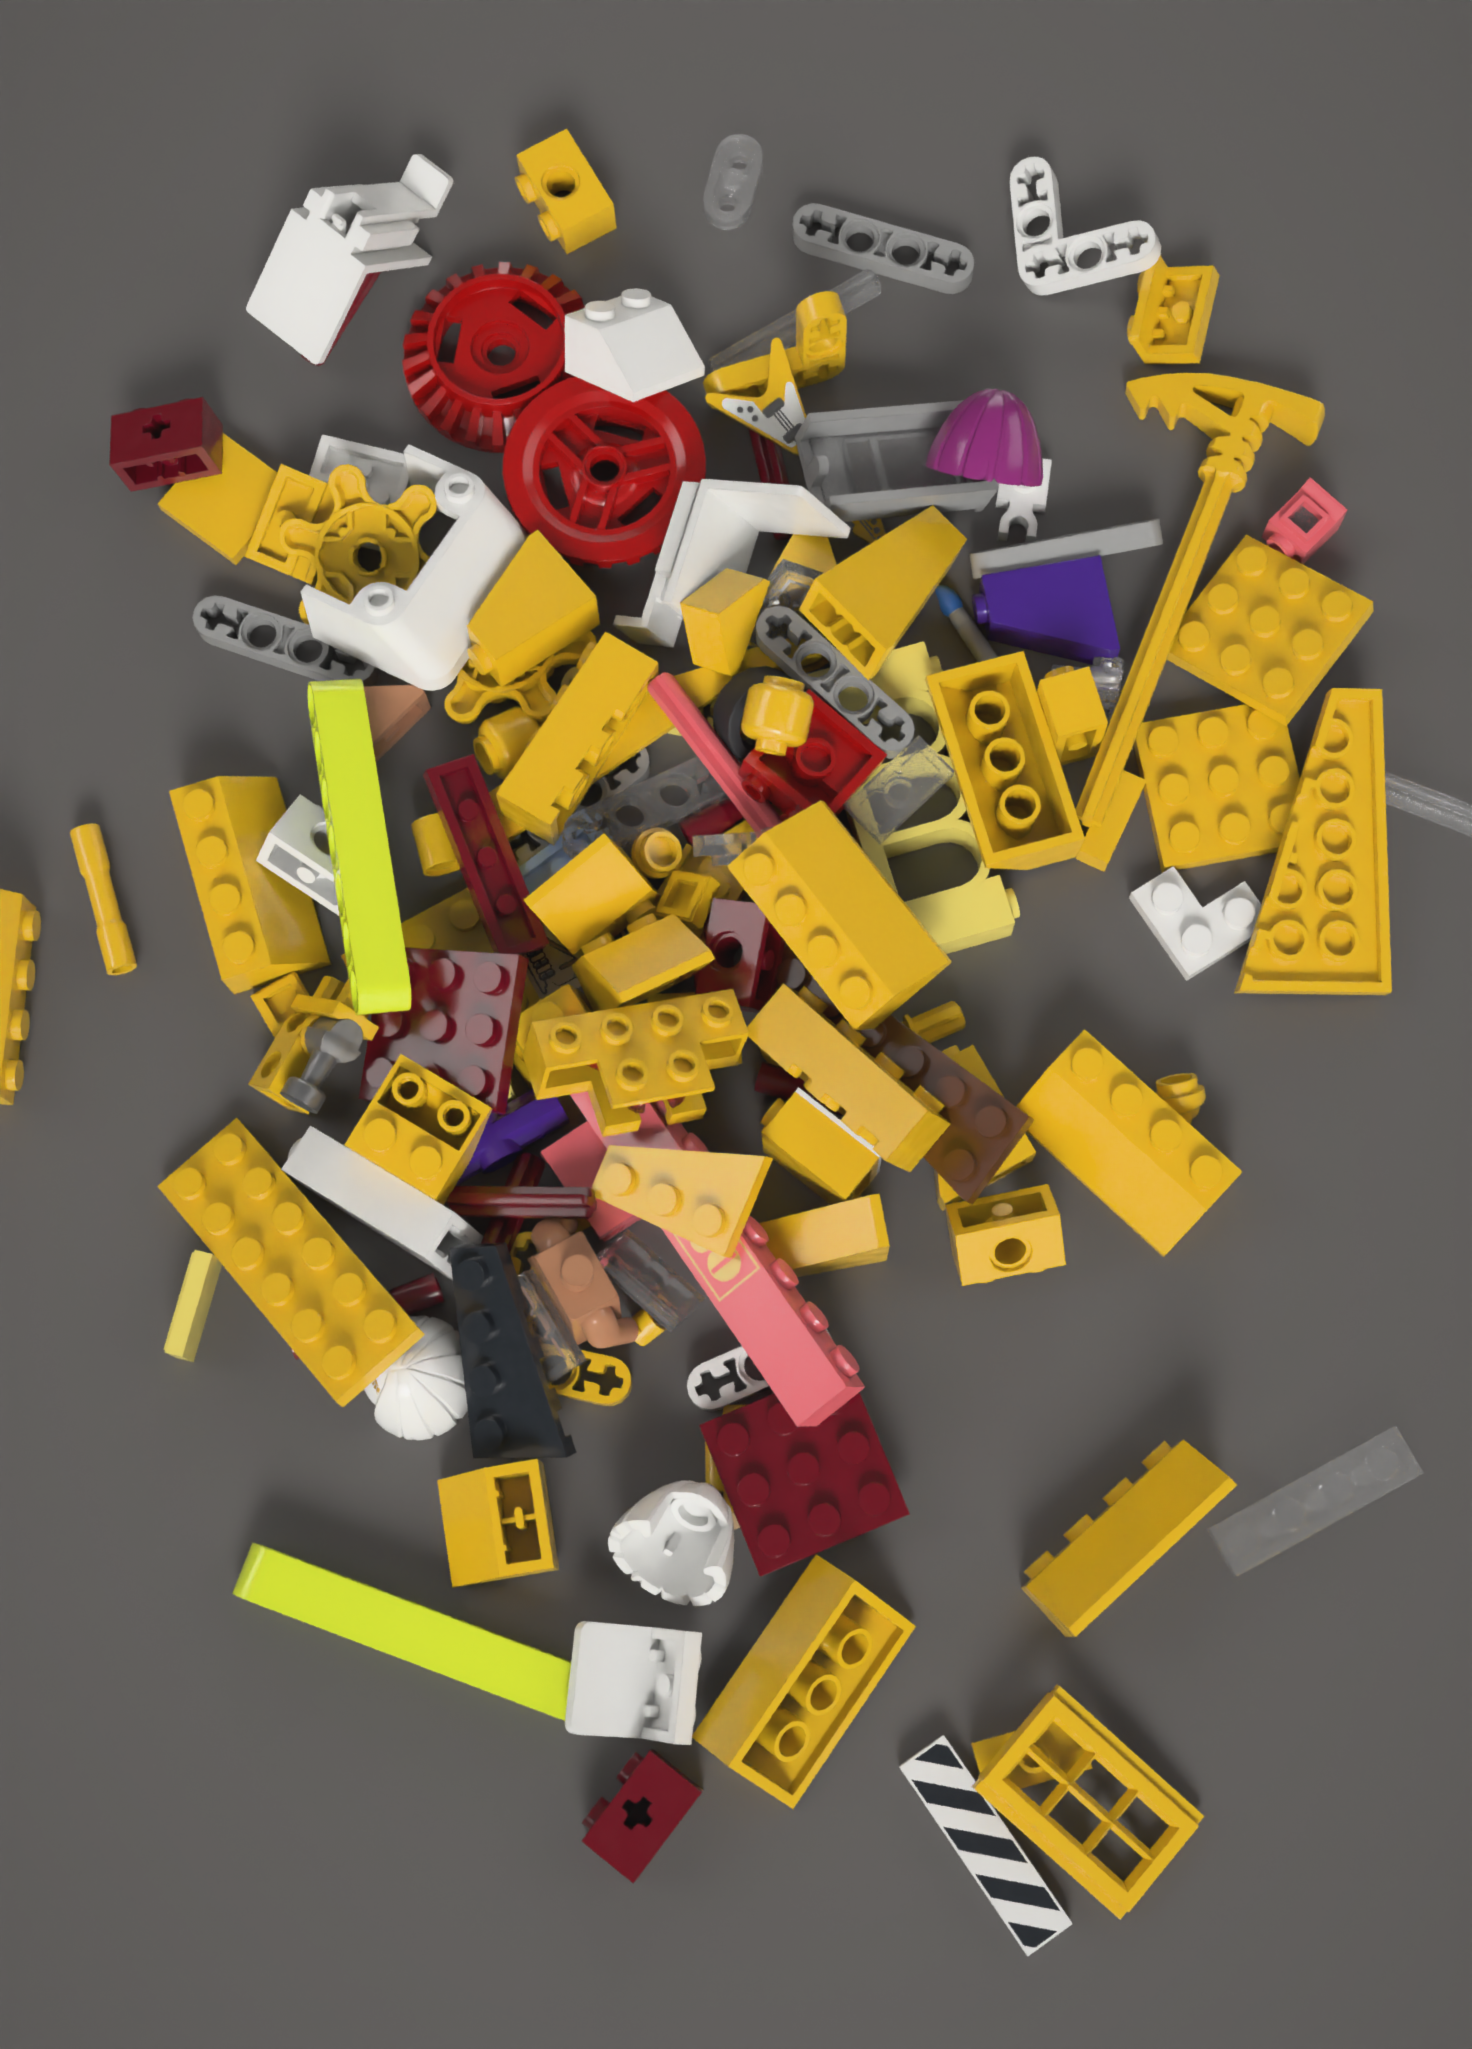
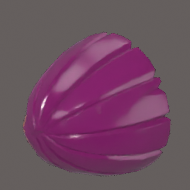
(988, 440)

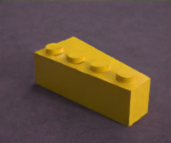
(847, 1077)

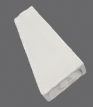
(379, 1200)

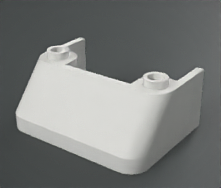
(424, 629)

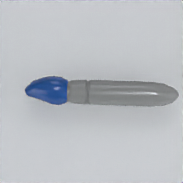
(952, 607)

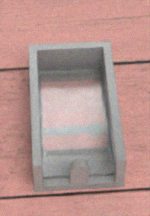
(875, 463)

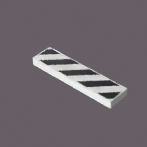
(985, 1845)

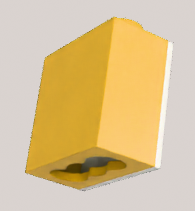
(818, 1148)

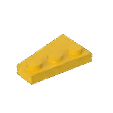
(684, 1191)

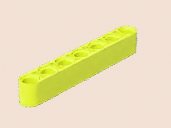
(359, 847)
(405, 1629)

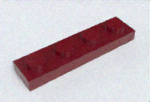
(485, 856)

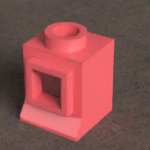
(1304, 522)

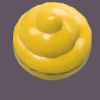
(656, 853)
(1182, 1094)

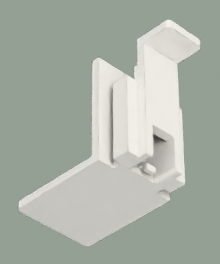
(334, 245)
(717, 530)

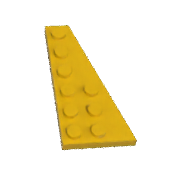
(1329, 888)

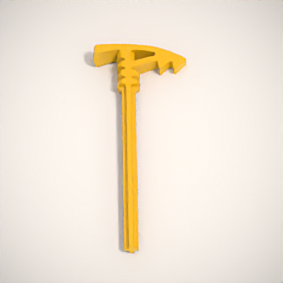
(1223, 473)

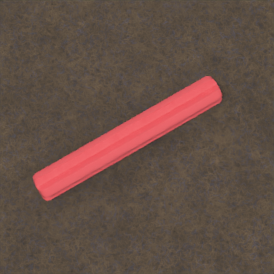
(709, 749)

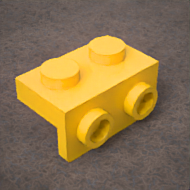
(1172, 313)

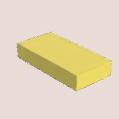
(193, 1306)

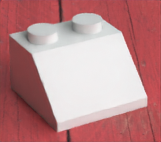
(630, 346)

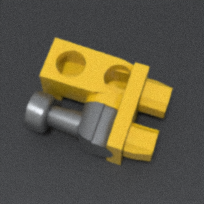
(311, 1045)

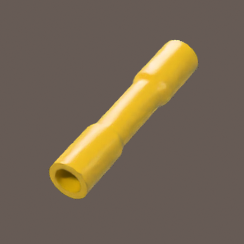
(95, 869)

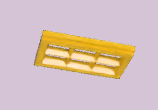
(1052, 1837)

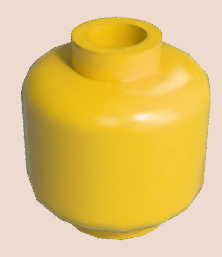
(777, 714)
(503, 740)

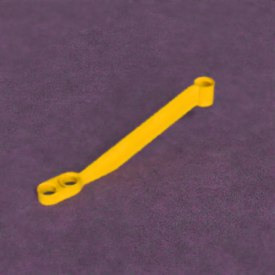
(644, 728)

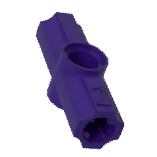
(509, 1133)

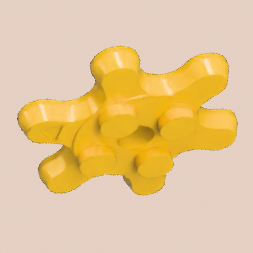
(360, 520)
(529, 689)

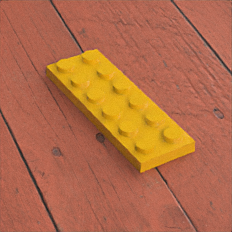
(291, 1262)

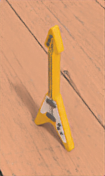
(779, 417)

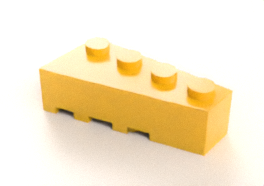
(576, 737)

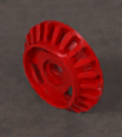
(460, 394)
(562, 433)

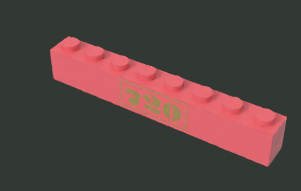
(756, 1295)

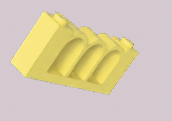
(957, 916)

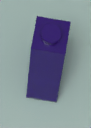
(1050, 609)

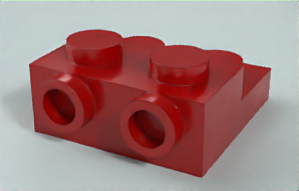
(824, 768)

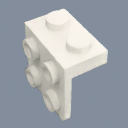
(633, 1682)

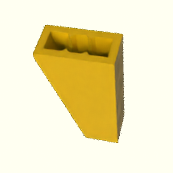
(880, 590)

